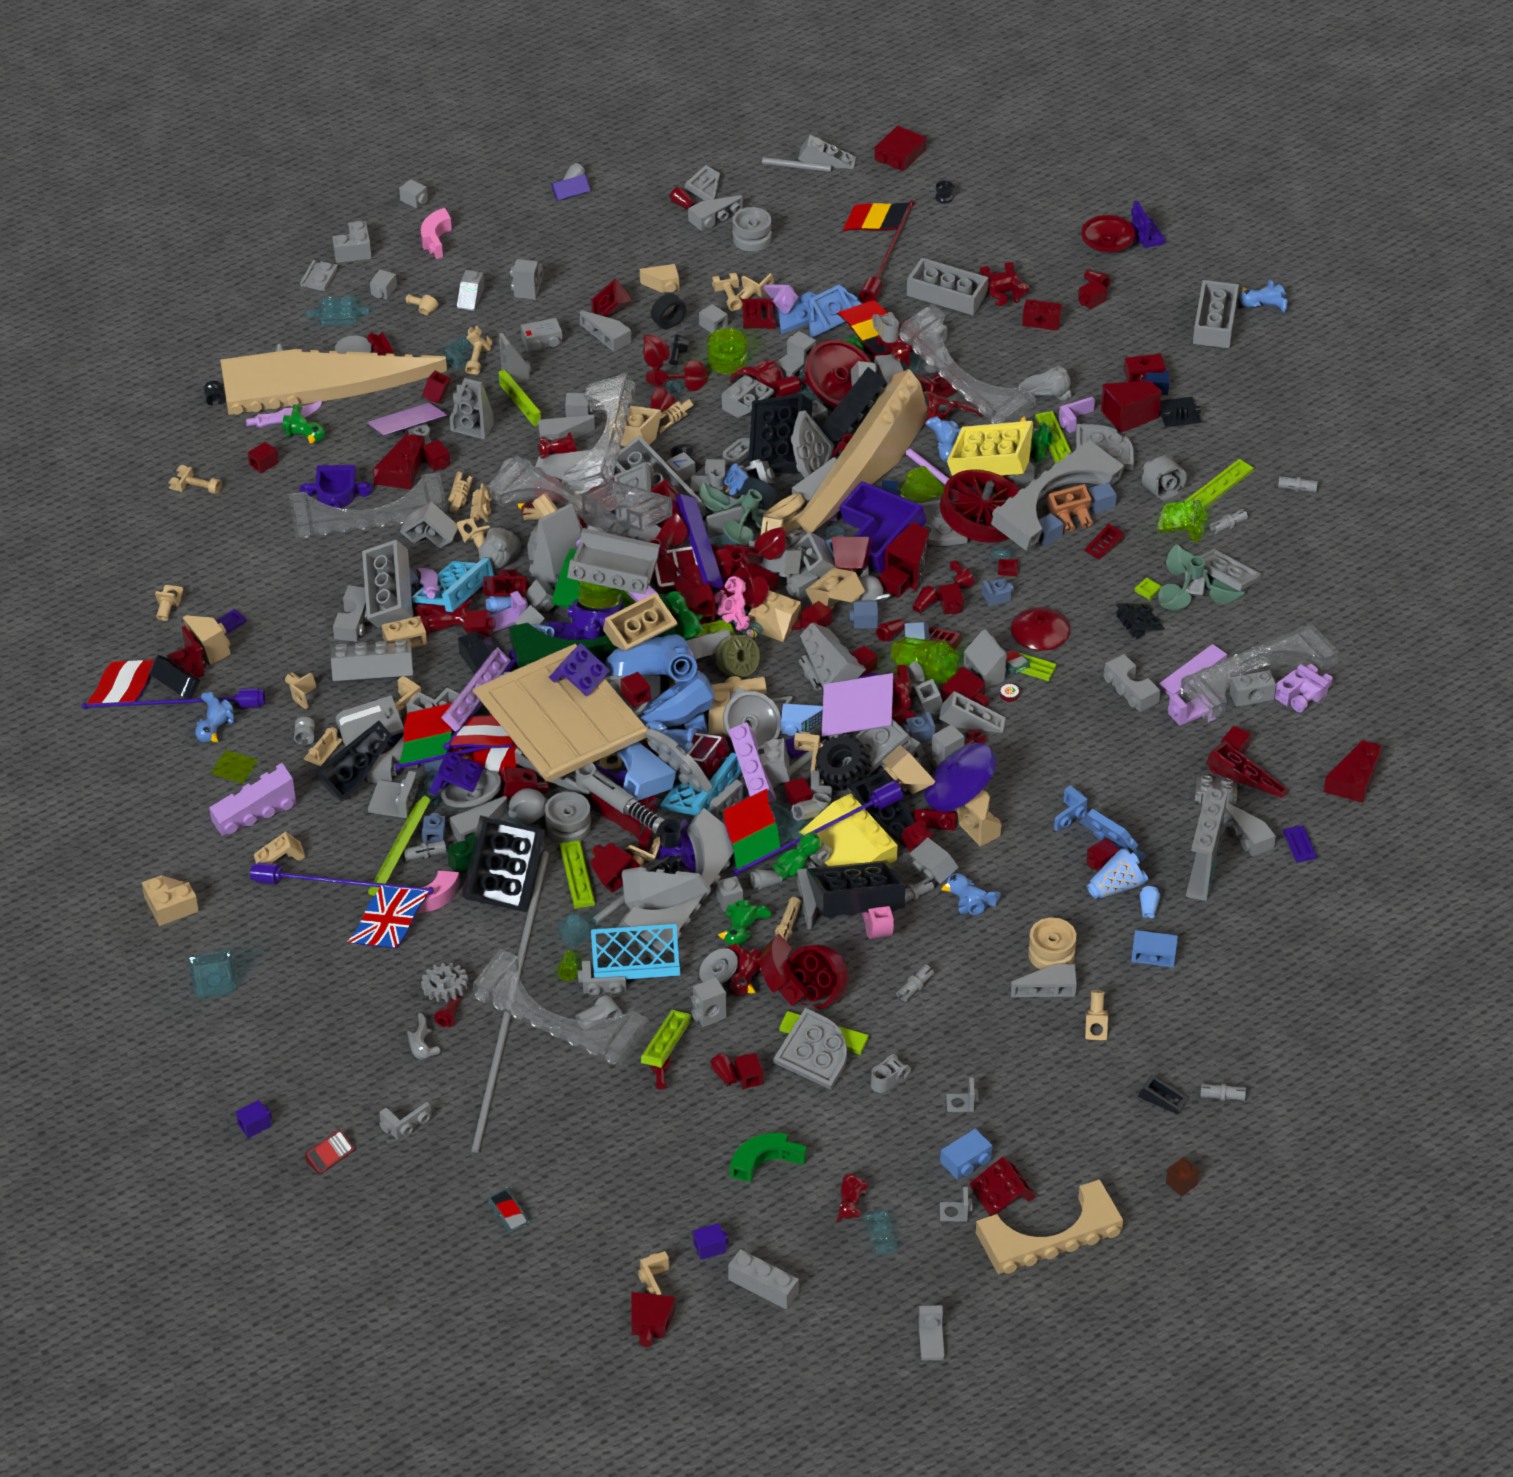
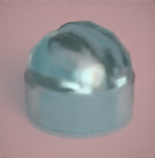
(676, 386)

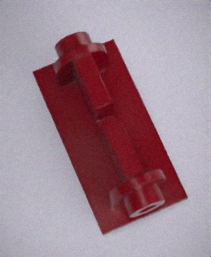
(380, 344)
(935, 819)

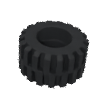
(834, 752)

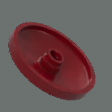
(830, 368)

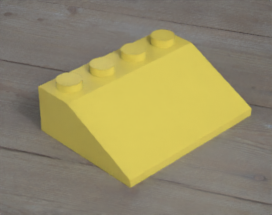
(993, 448)
(854, 838)

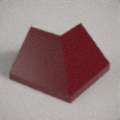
(610, 299)

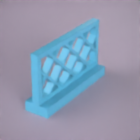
(457, 584)
(721, 778)
(636, 971)

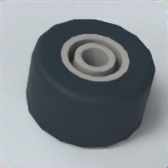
(767, 491)

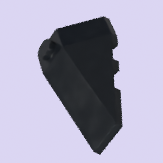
(476, 649)
(350, 766)
(893, 817)

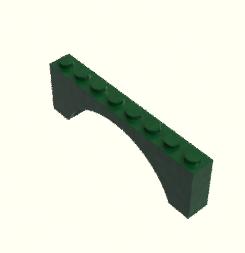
(533, 645)

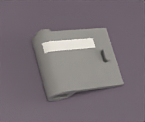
(360, 718)

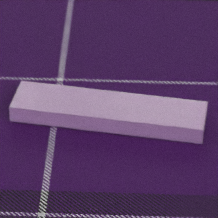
(1206, 658)

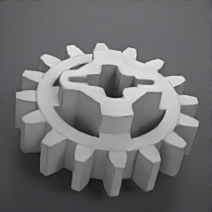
(444, 982)

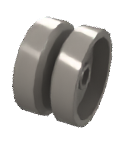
(751, 229)
(568, 817)

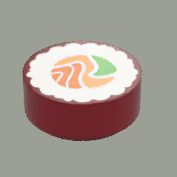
(1009, 692)

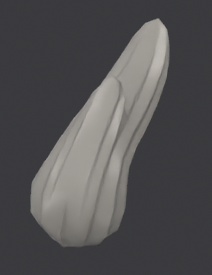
(416, 1041)

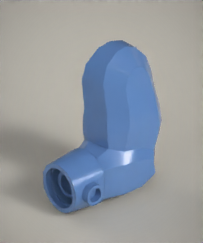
(655, 656)
(680, 702)

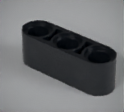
(174, 677)

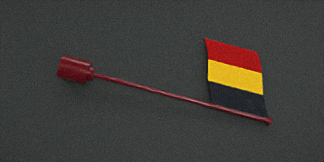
(877, 218)
(860, 321)

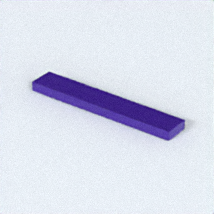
(699, 541)

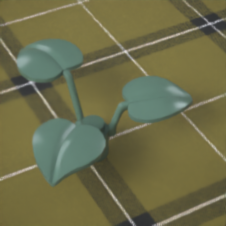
(716, 501)
(1175, 598)

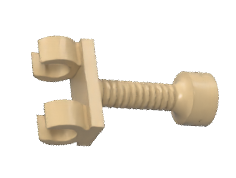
(727, 285)
(480, 345)
(186, 473)

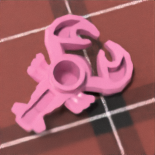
(734, 605)

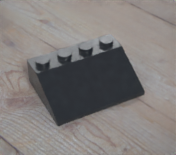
(853, 404)
(772, 431)
(502, 863)
(856, 888)

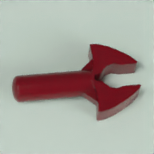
(971, 734)

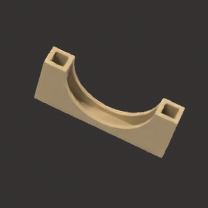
(1013, 1250)

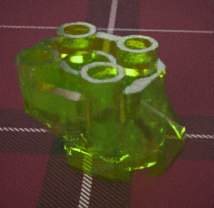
(934, 657)

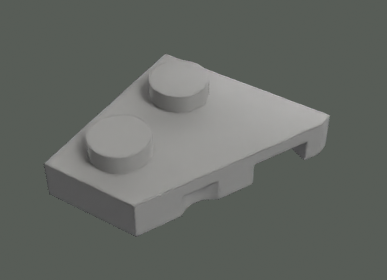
(704, 183)

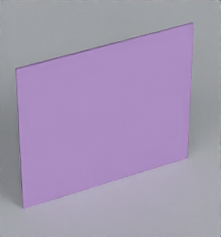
(406, 418)
(857, 704)

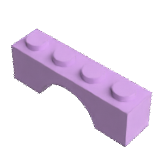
(749, 760)

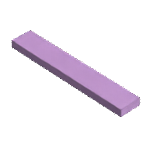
(467, 699)

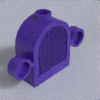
(336, 485)
(591, 619)

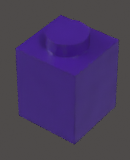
(253, 1118)
(710, 1241)

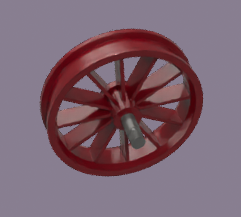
(975, 503)

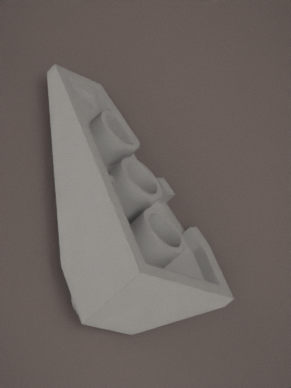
(557, 464)
(660, 889)

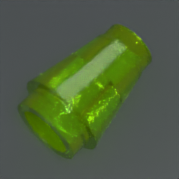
(568, 966)

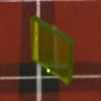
(234, 766)

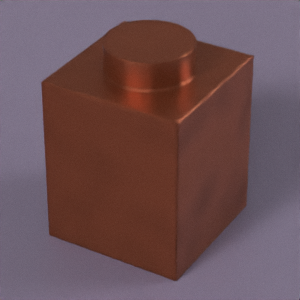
(1182, 1176)

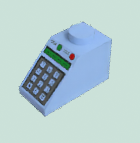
(800, 718)

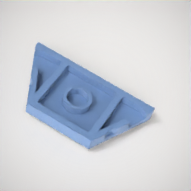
(824, 306)
(797, 315)
(1106, 828)

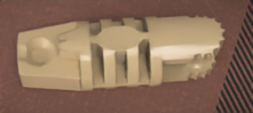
(674, 414)
(459, 492)

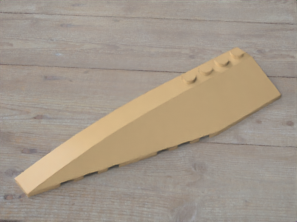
(310, 377)
(872, 449)

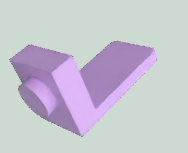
(783, 296)
(1068, 412)
(508, 617)
(1182, 711)

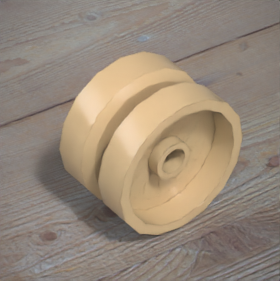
(789, 510)
(1052, 943)

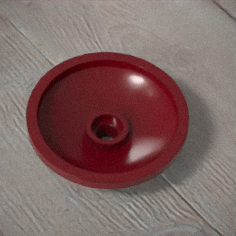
(1108, 233)
(1040, 629)

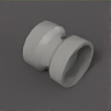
(304, 730)

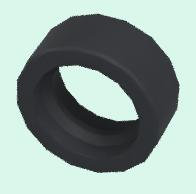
(662, 305)

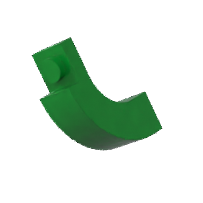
(764, 1148)

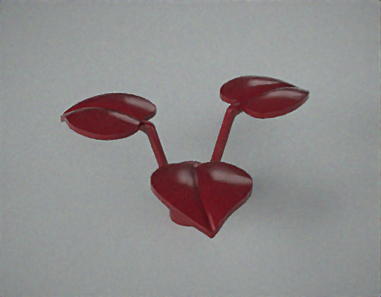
(655, 352)
(937, 400)
(674, 533)
(770, 545)

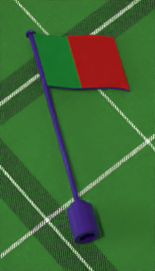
(425, 736)
(755, 832)

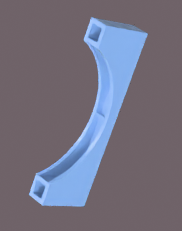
(646, 772)

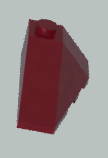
(1232, 764)

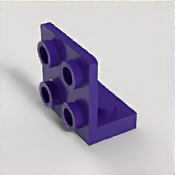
(1145, 228)
(581, 670)
(457, 772)
(684, 849)

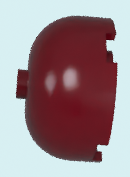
(823, 969)

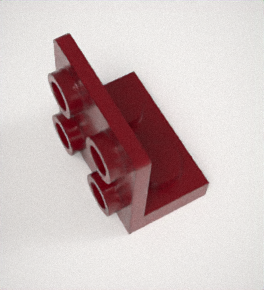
(191, 656)
(1000, 1186)

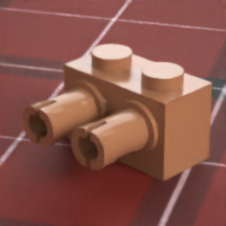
(1070, 503)

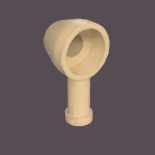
(426, 304)

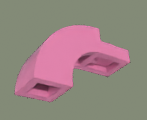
(432, 228)
(445, 888)
(878, 922)

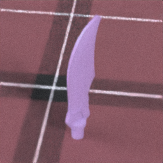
(263, 420)
(429, 580)

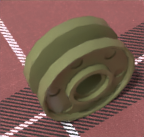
(747, 653)

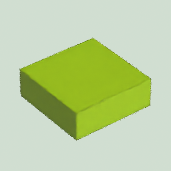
(1148, 588)

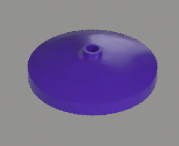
(960, 777)

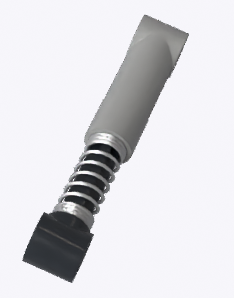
(589, 779)

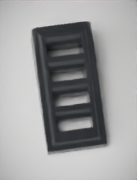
(1153, 1096)

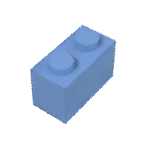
(1154, 948)
(966, 1154)

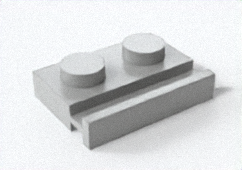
(319, 275)

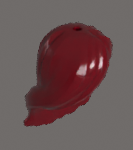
(764, 372)

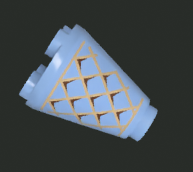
(1117, 875)

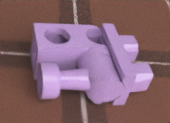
(1304, 681)

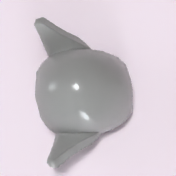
(872, 587)

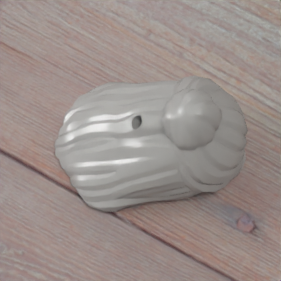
(1049, 384)
(500, 547)

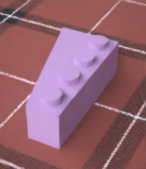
(255, 802)

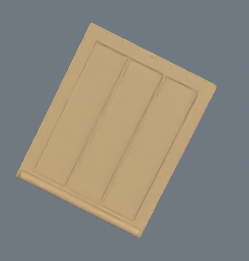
(556, 721)

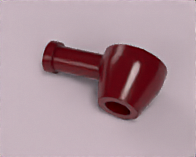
(963, 577)
(660, 1074)

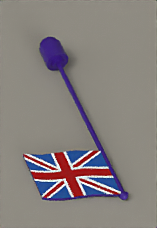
(386, 916)

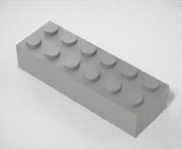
(640, 452)

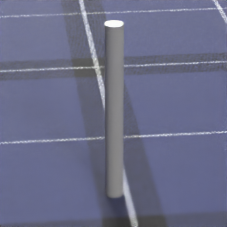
(796, 164)

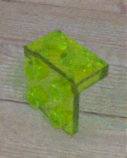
(1183, 516)

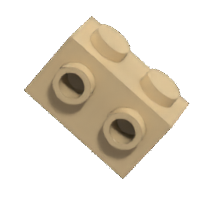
(407, 629)

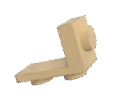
(808, 742)
(651, 1266)

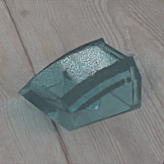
(213, 974)

